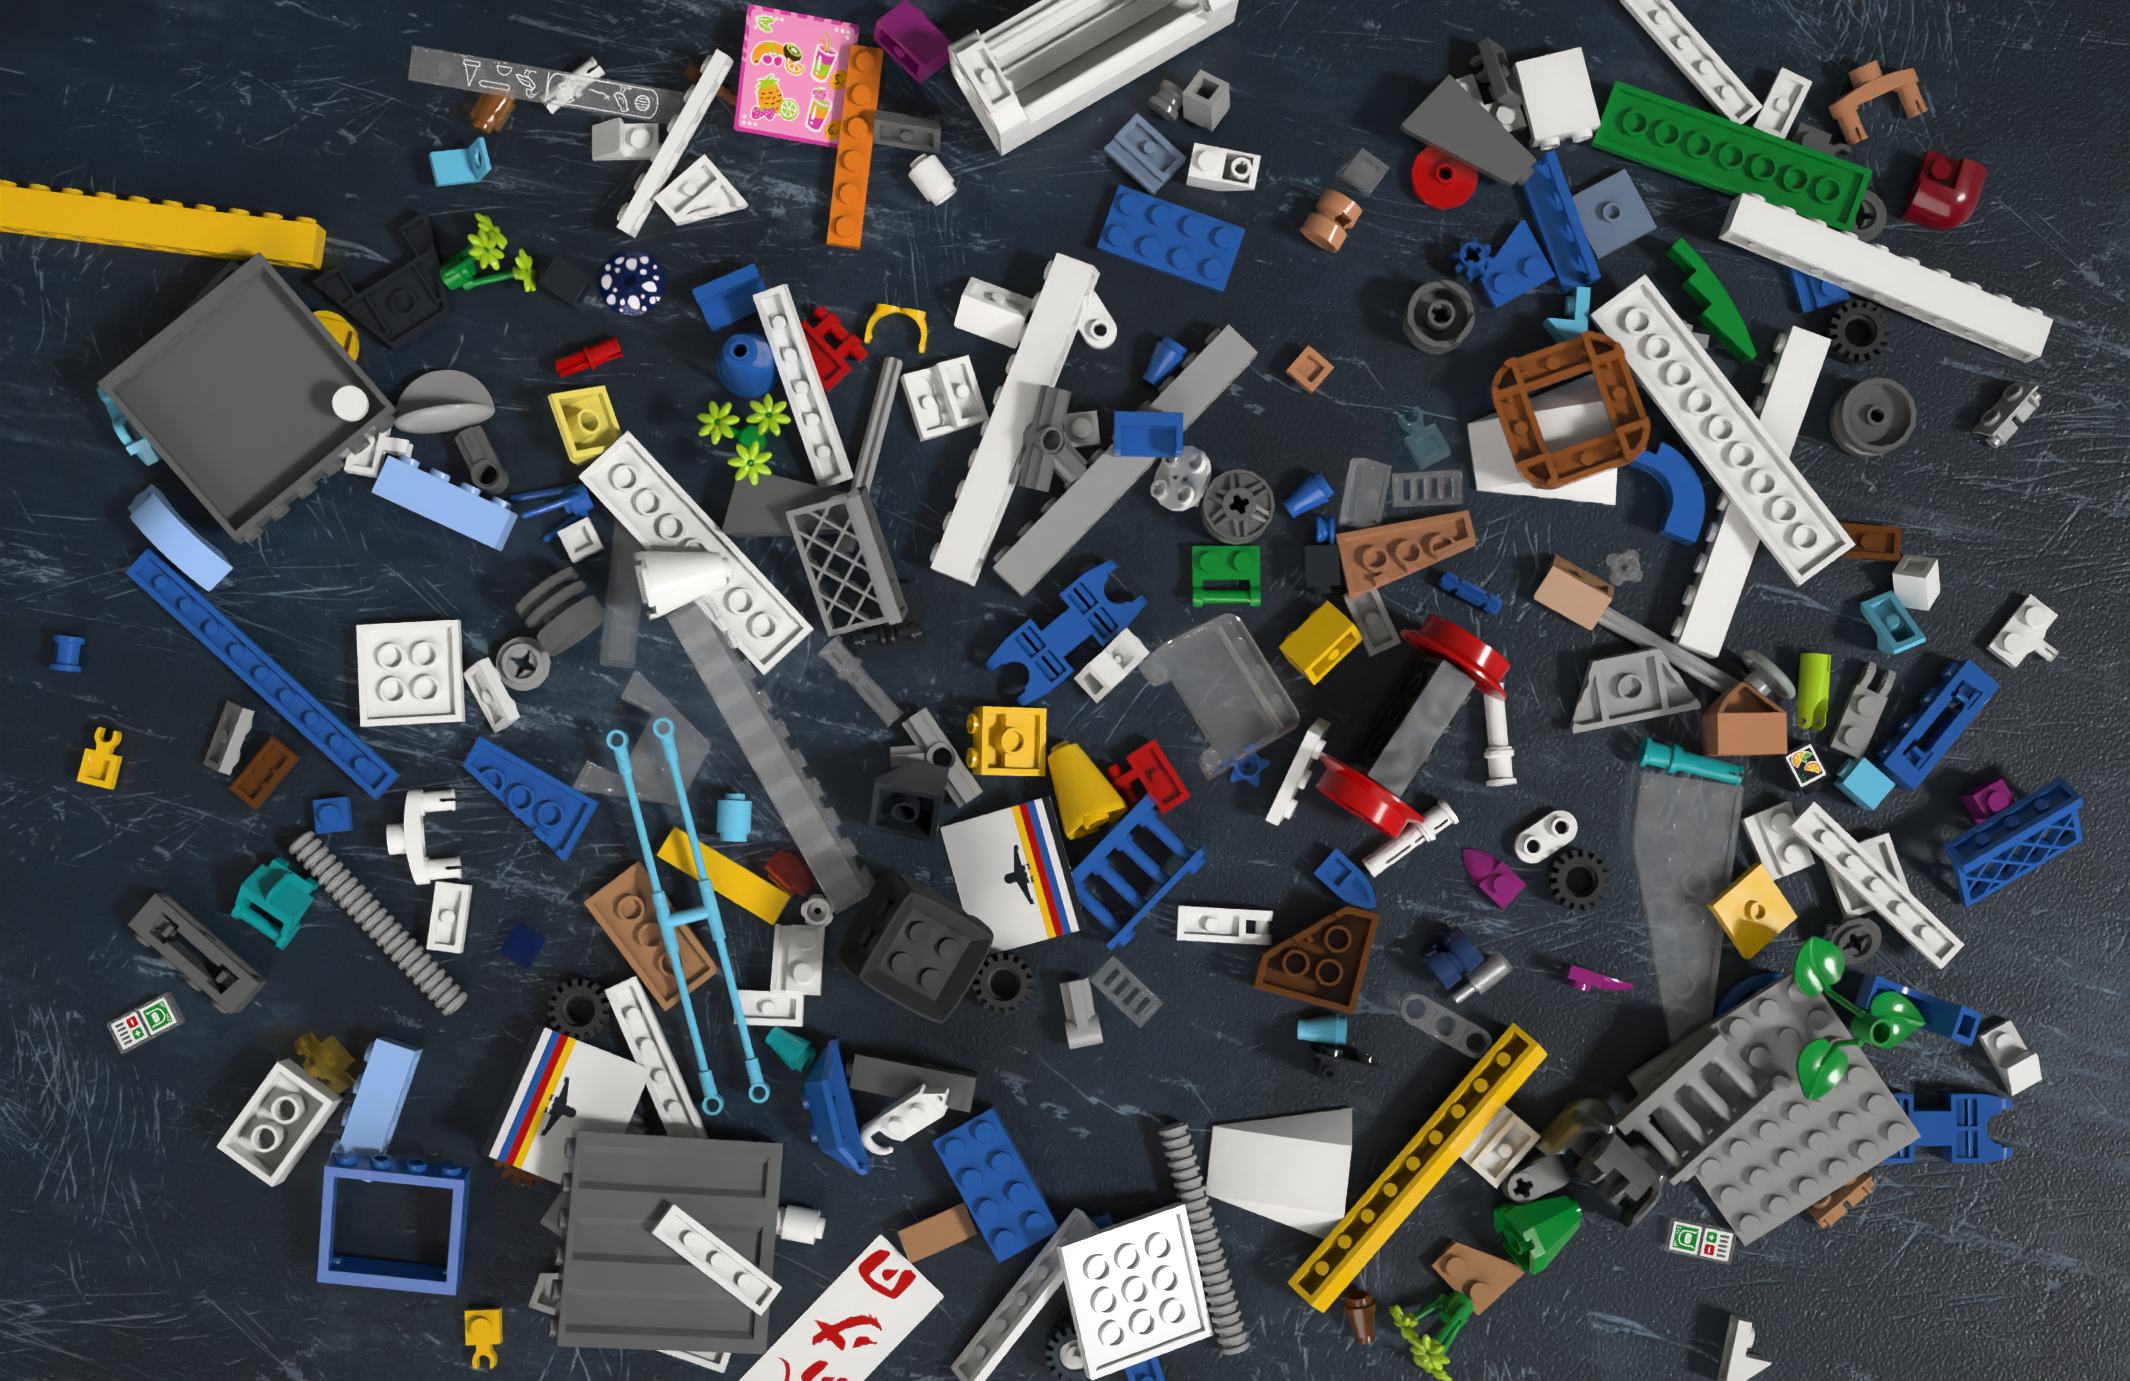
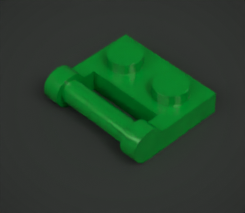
(1226, 564)

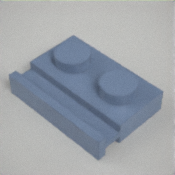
(1145, 154)

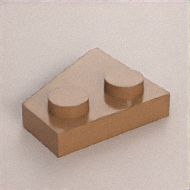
(1475, 1273)

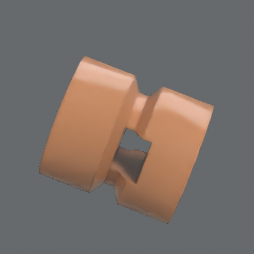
(1333, 216)

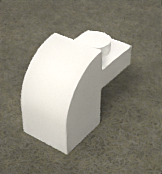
(1112, 665)

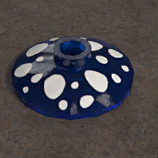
(641, 296)

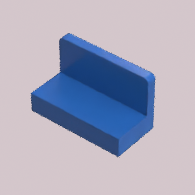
(729, 297)

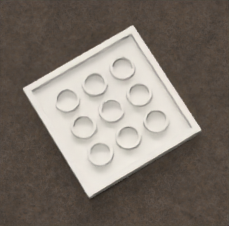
(1134, 1290)

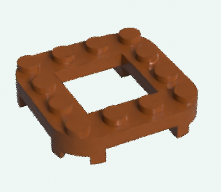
(1554, 364)

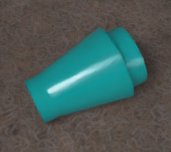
(791, 1048)

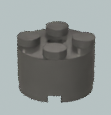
(1420, 313)

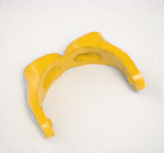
(883, 310)

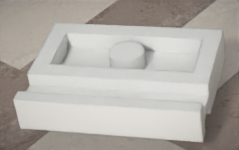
(1775, 843)
(797, 959)
(1500, 1146)

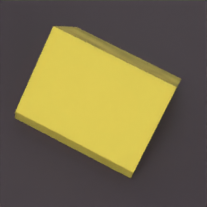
(585, 422)

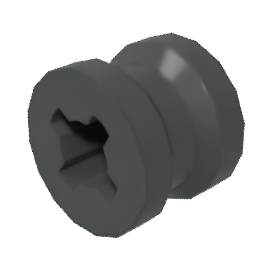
(1167, 100)

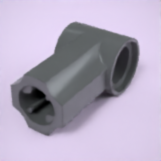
(481, 459)

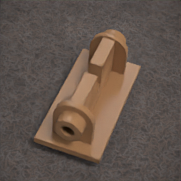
(1831, 1207)

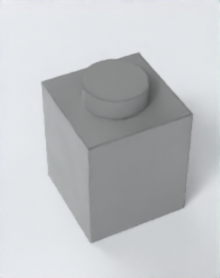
(1206, 100)

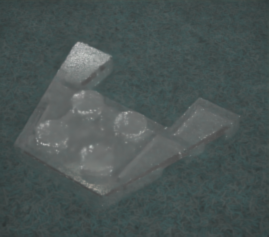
(650, 770)

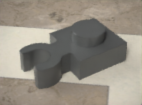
(1818, 140)

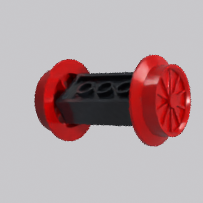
(1412, 723)

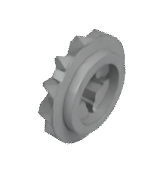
(508, 669)

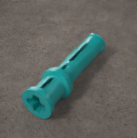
(1674, 758)

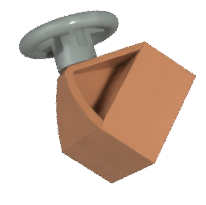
(1744, 718)

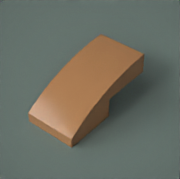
(936, 1232)

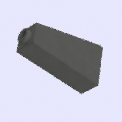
(1469, 133)
(761, 507)
(900, 1076)

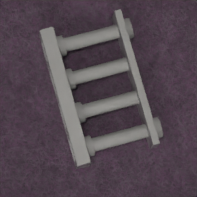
(1687, 1072)

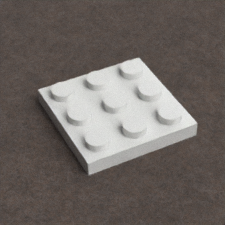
(410, 673)

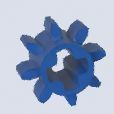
(1469, 267)

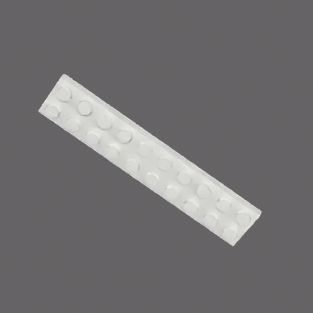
(1722, 431)

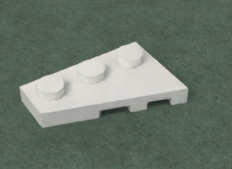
(1298, 773)

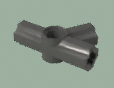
(1056, 452)

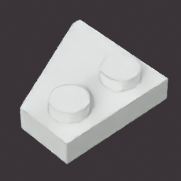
(699, 194)

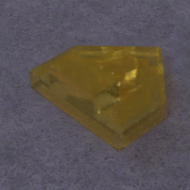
(326, 1061)

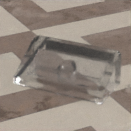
(1364, 493)

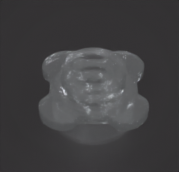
(1633, 570)

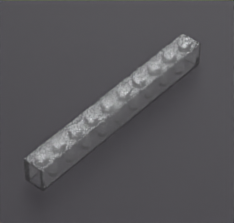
(770, 753)

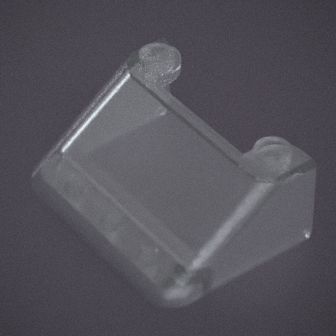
(1225, 689)

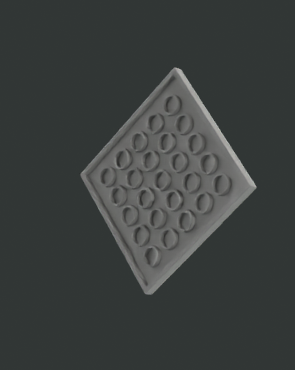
(1800, 1145)

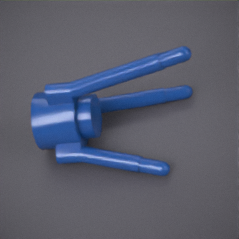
(574, 499)

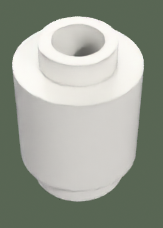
(932, 179)
(800, 1224)

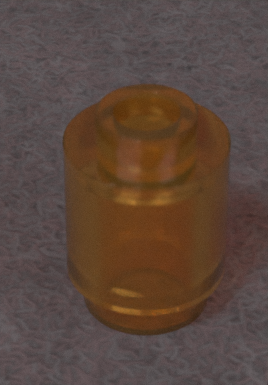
(492, 112)

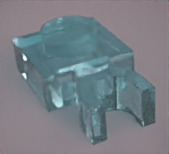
(1424, 443)

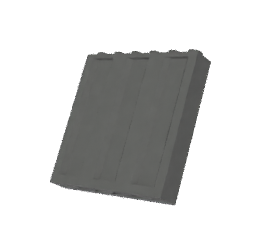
(627, 1285)

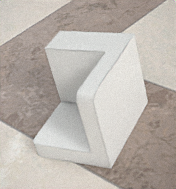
(1916, 581)

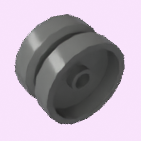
(1877, 399)

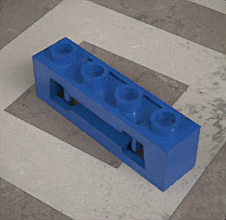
(1900, 766)

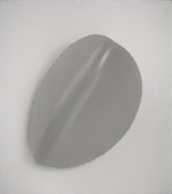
(443, 403)

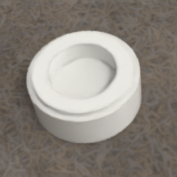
(350, 403)

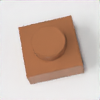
(1309, 369)

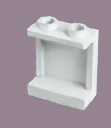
(1557, 98)

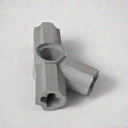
(927, 740)

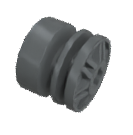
(1230, 526)
(556, 605)

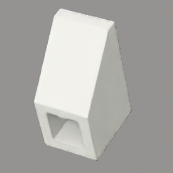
(1222, 169)

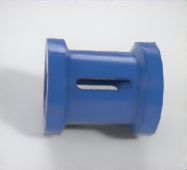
(67, 653)

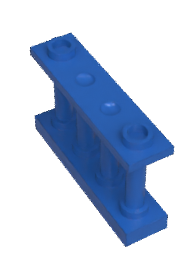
(1121, 839)

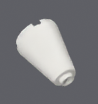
(678, 578)

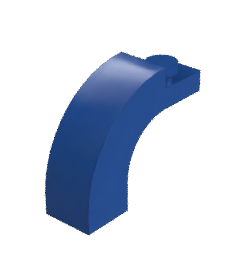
(1682, 491)
(1941, 1016)

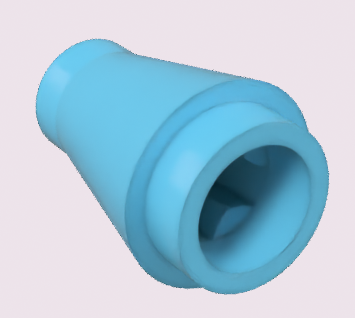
(1324, 1029)

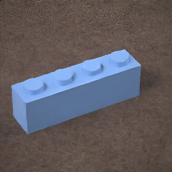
(444, 502)
(378, 1098)

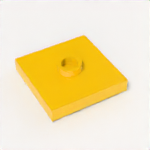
(1752, 911)

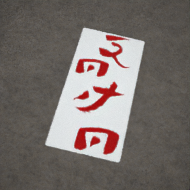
(852, 1321)

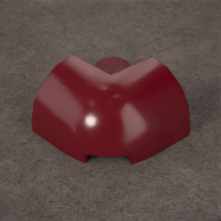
(1944, 192)

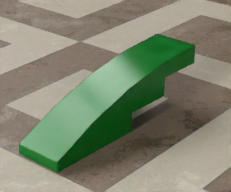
(1719, 312)

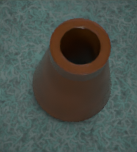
(1361, 1312)

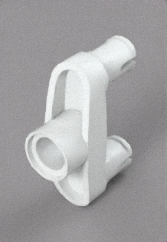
(410, 836)

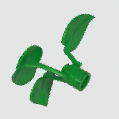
(1885, 1026)

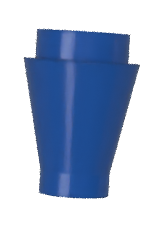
(1164, 361)
(1308, 495)

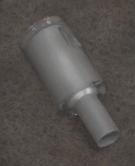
(1483, 976)

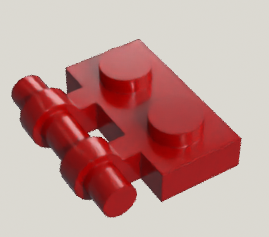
(831, 362)
(1154, 773)

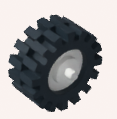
(1064, 1353)

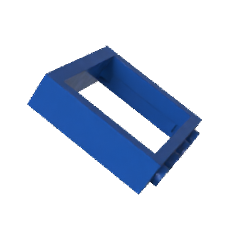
(390, 1273)

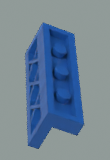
(1560, 225)

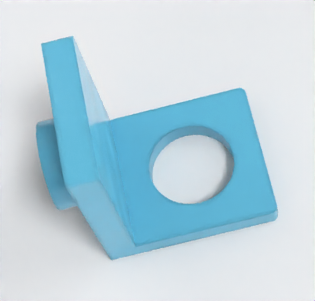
(460, 165)

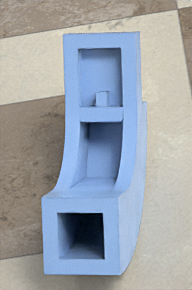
(178, 539)

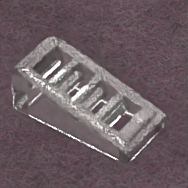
(1457, 488)
(1150, 1008)

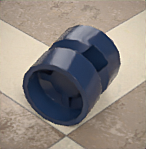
(1451, 958)

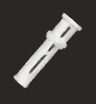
(1498, 751)
(1415, 834)

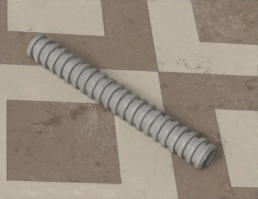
(377, 922)
(1204, 1239)

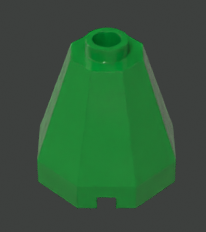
(1537, 1229)

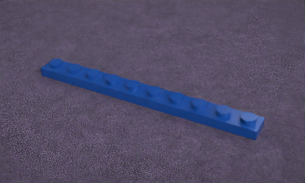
(263, 673)

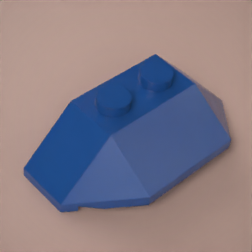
(834, 1111)

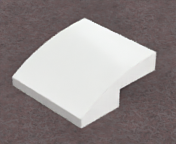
(944, 398)

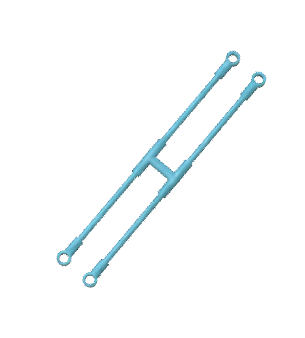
(707, 910)

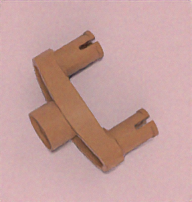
(1868, 84)

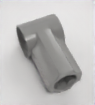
(1081, 1020)

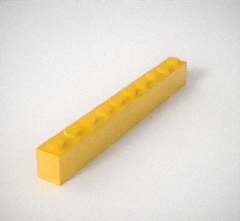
(160, 227)
(1417, 1168)

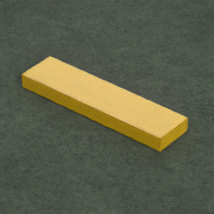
(726, 877)

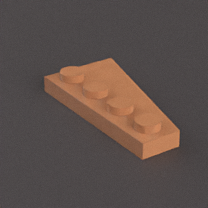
(1395, 550)

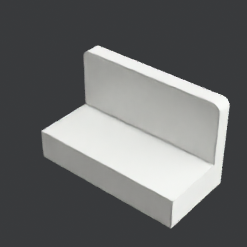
(992, 312)

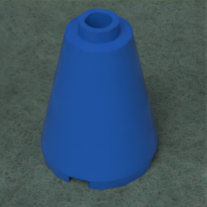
(747, 364)

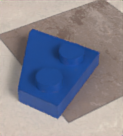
(1516, 268)

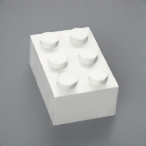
(279, 1122)

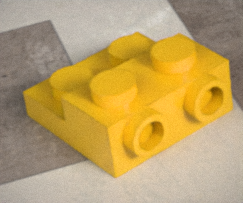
(1007, 741)

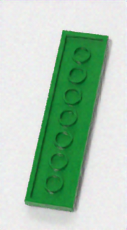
(1730, 156)

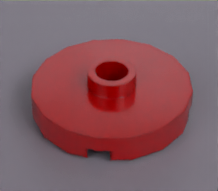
(1436, 191)

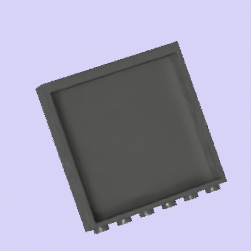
(245, 399)

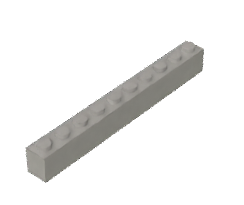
(1110, 477)

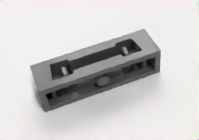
(147, 929)

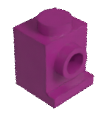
(1987, 799)

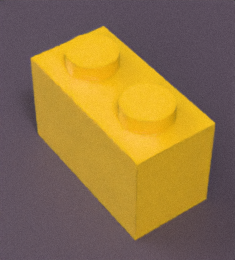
(1320, 642)

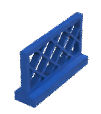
(2000, 835)

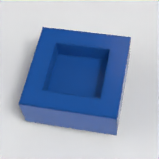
(332, 815)

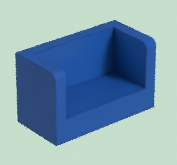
(1148, 434)

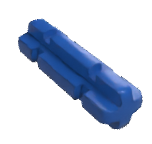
(1470, 593)

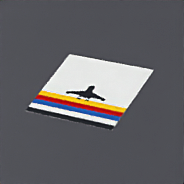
(1015, 874)
(560, 1090)

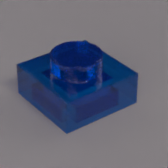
(523, 945)

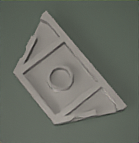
(1629, 690)

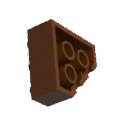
(1321, 961)

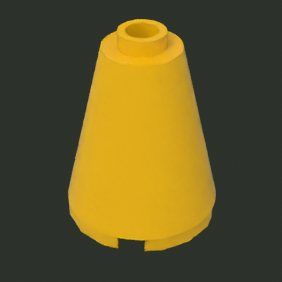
(1082, 792)

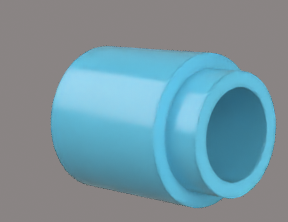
(734, 818)

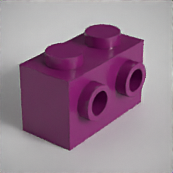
(912, 41)

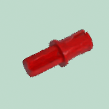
(589, 357)

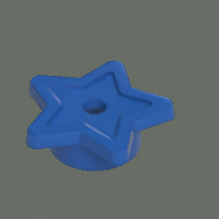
(1252, 774)

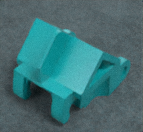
(279, 894)

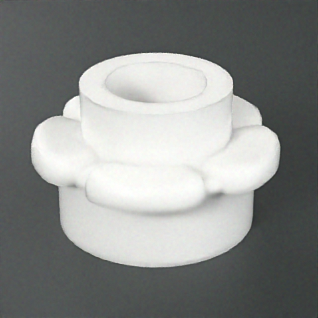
(808, 911)

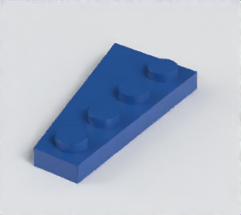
(540, 800)

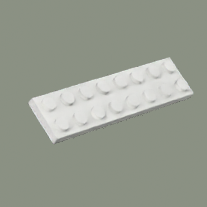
(670, 521)

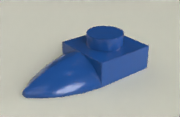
(1345, 880)

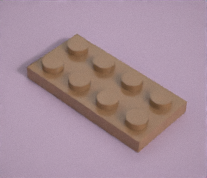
(631, 922)

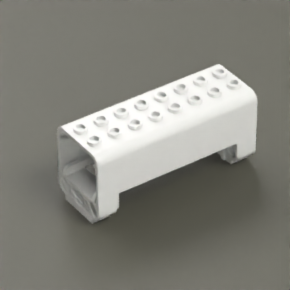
(1071, 55)

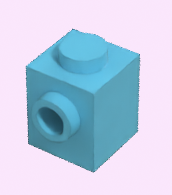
(1863, 783)

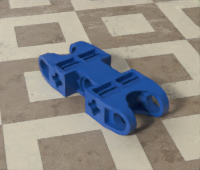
(1066, 633)
(1955, 1127)

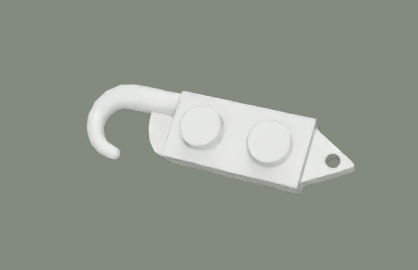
(905, 1117)

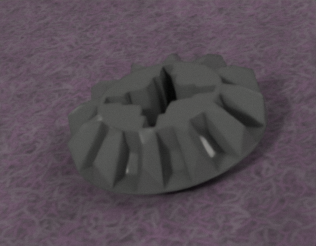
(1871, 207)
(1867, 936)

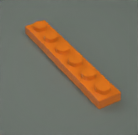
(854, 147)

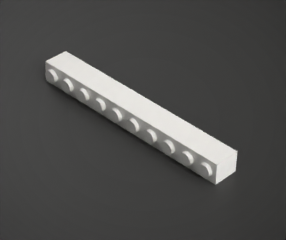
(1885, 277)
(1002, 449)
(1731, 538)

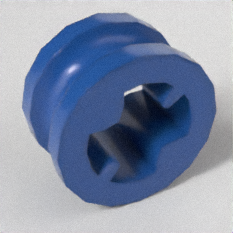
(1324, 530)

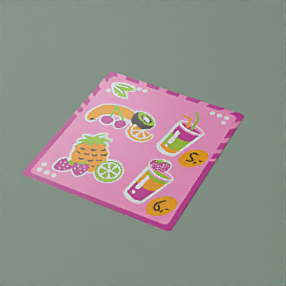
(793, 75)

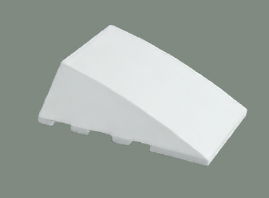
(1565, 419)
(1285, 1168)

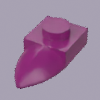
(1492, 876)
(1584, 979)

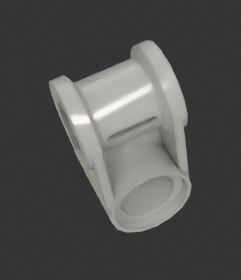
(1541, 1175)

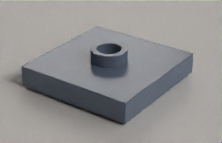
(1612, 214)

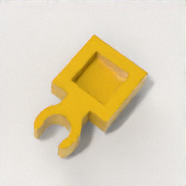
(100, 765)
(483, 1329)

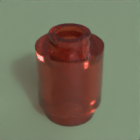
(789, 873)

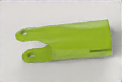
(1813, 690)

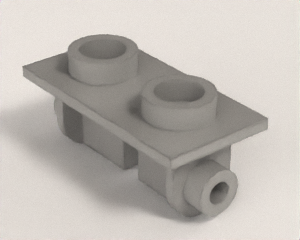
(2017, 401)

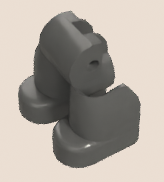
(1606, 1161)

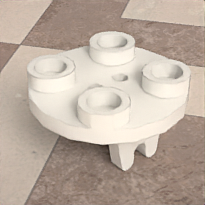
(1182, 480)

